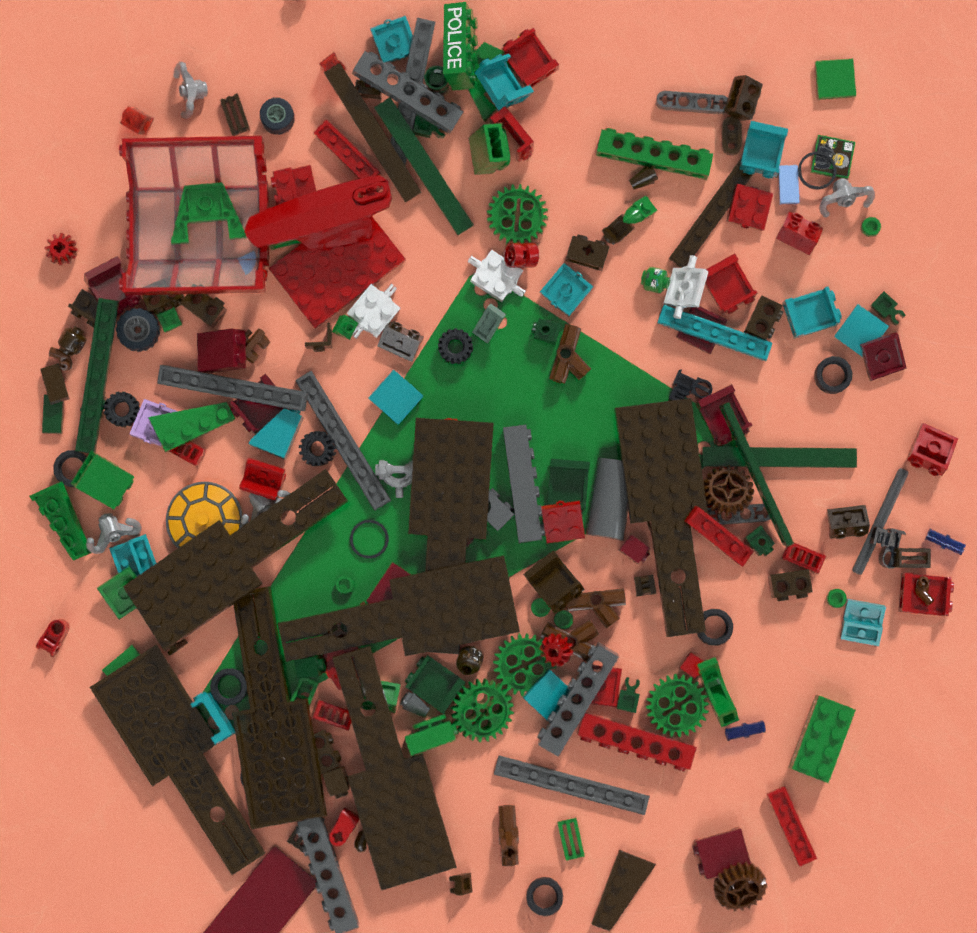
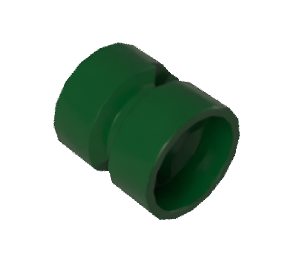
(436, 81)

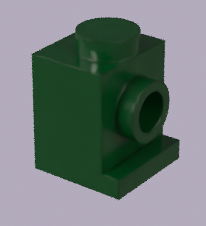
(551, 336)
(752, 540)

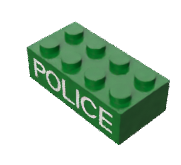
(459, 46)
(822, 738)

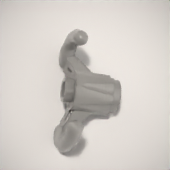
(189, 89)
(846, 195)
(261, 504)
(112, 531)

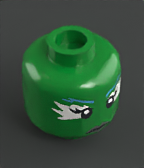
(655, 280)

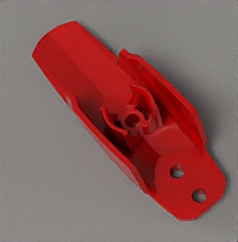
(323, 217)

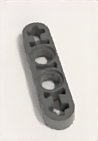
(692, 106)
(738, 519)

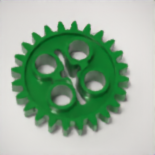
(534, 216)
(517, 648)
(667, 690)
(496, 719)

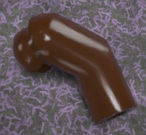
(64, 359)
(922, 588)

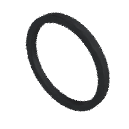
(817, 187)
(352, 533)

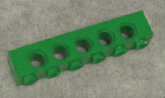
(661, 162)

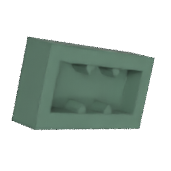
(489, 323)

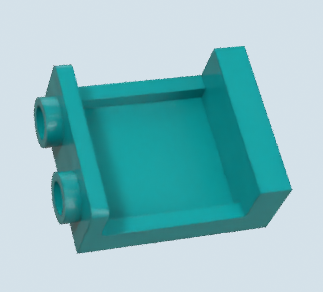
(501, 82)
(763, 149)
(812, 312)
(217, 714)

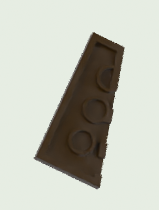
(622, 885)

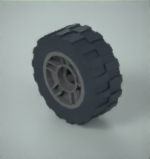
(127, 333)

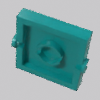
(393, 39)
(566, 289)

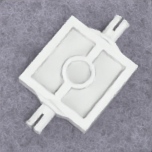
(495, 277)
(686, 287)
(373, 310)

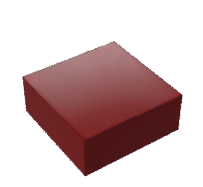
(690, 665)

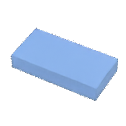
(788, 184)

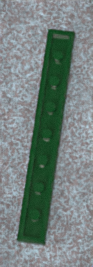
(423, 166)
(97, 375)
(782, 457)
(756, 474)

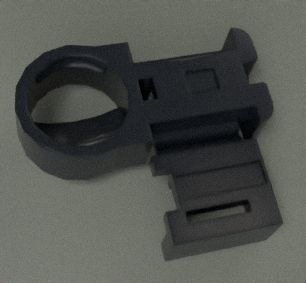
(684, 386)
(889, 540)

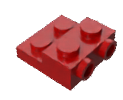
(292, 183)
(932, 450)

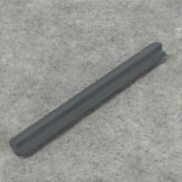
(881, 519)

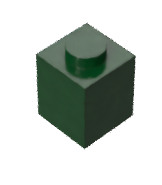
(310, 666)

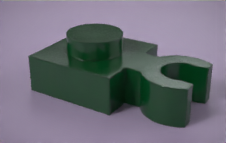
(425, 128)
(885, 305)
(628, 699)

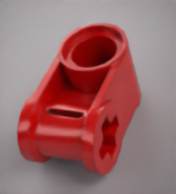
(51, 640)
(345, 824)

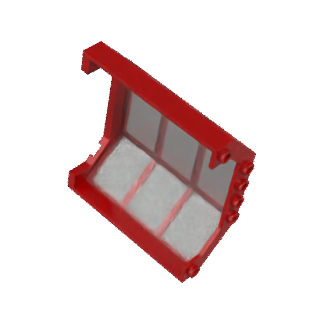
(156, 183)

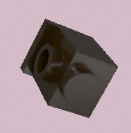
(366, 92)

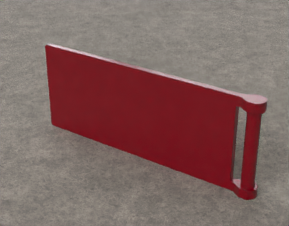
(266, 897)

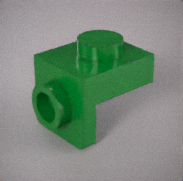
(345, 327)

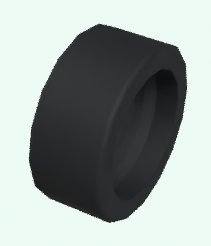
(833, 389)
(57, 467)
(729, 627)
(214, 687)
(559, 896)

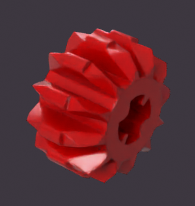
(57, 244)
(564, 652)

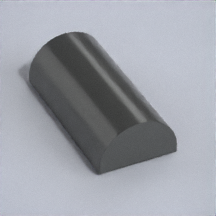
(608, 501)

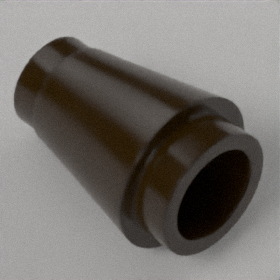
(643, 178)

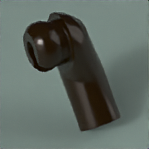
(360, 842)

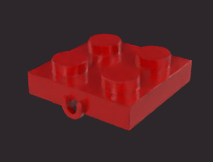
(750, 207)
(563, 521)

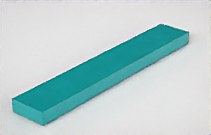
(716, 333)

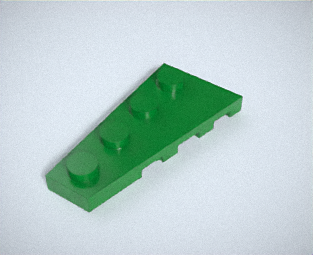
(186, 425)
(59, 511)

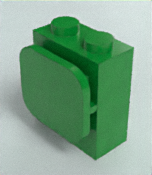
(489, 149)
(103, 480)
(431, 734)

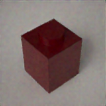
(635, 549)

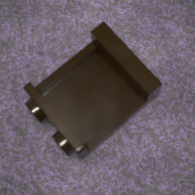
(554, 582)

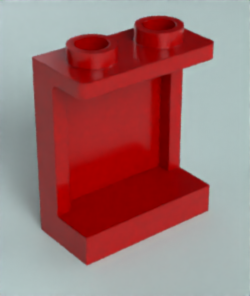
(529, 58)
(516, 131)
(729, 285)
(939, 589)

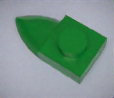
(639, 211)

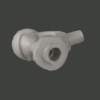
(385, 471)

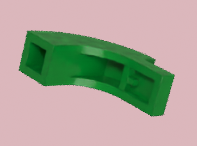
(717, 692)

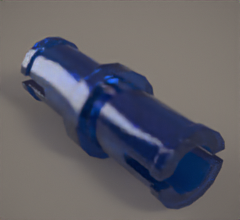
(945, 541)
(745, 730)

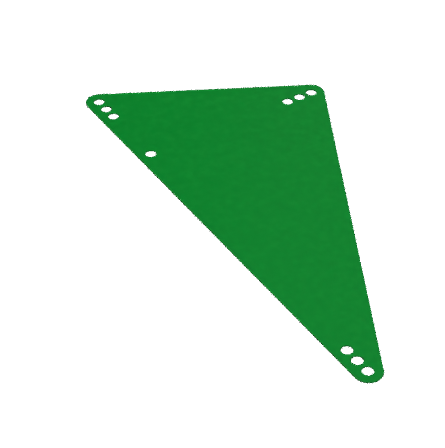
(498, 384)

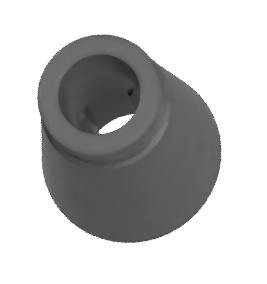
(414, 705)

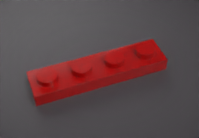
(345, 151)
(719, 536)
(791, 826)

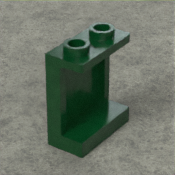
(568, 481)
(434, 683)

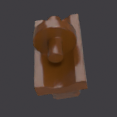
(257, 338)

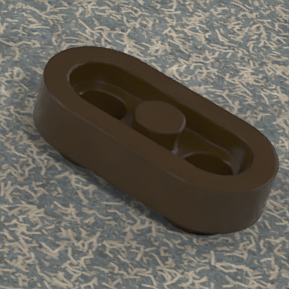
(731, 136)

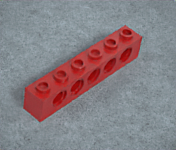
(682, 762)

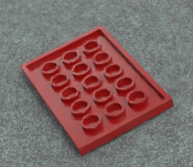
(332, 277)

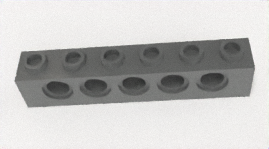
(363, 71)
(556, 743)
(336, 923)

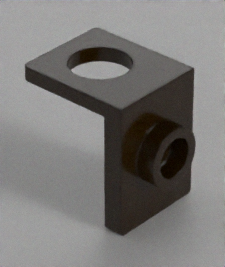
(321, 346)

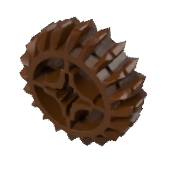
(735, 490)
(736, 890)

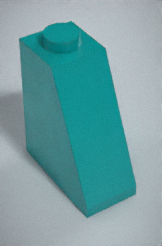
(279, 433)

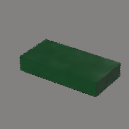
(52, 417)

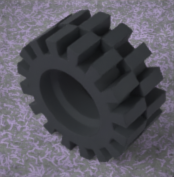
(459, 335)
(113, 401)
(328, 451)

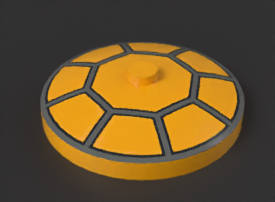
(200, 507)

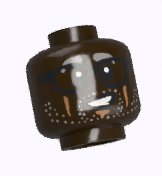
(72, 341)
(469, 660)

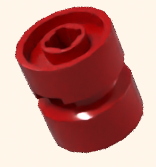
(521, 255)

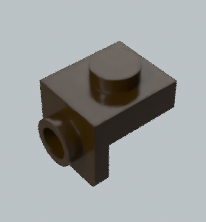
(617, 230)

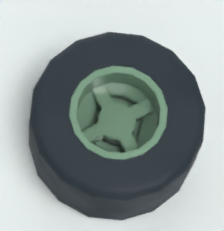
(272, 111)

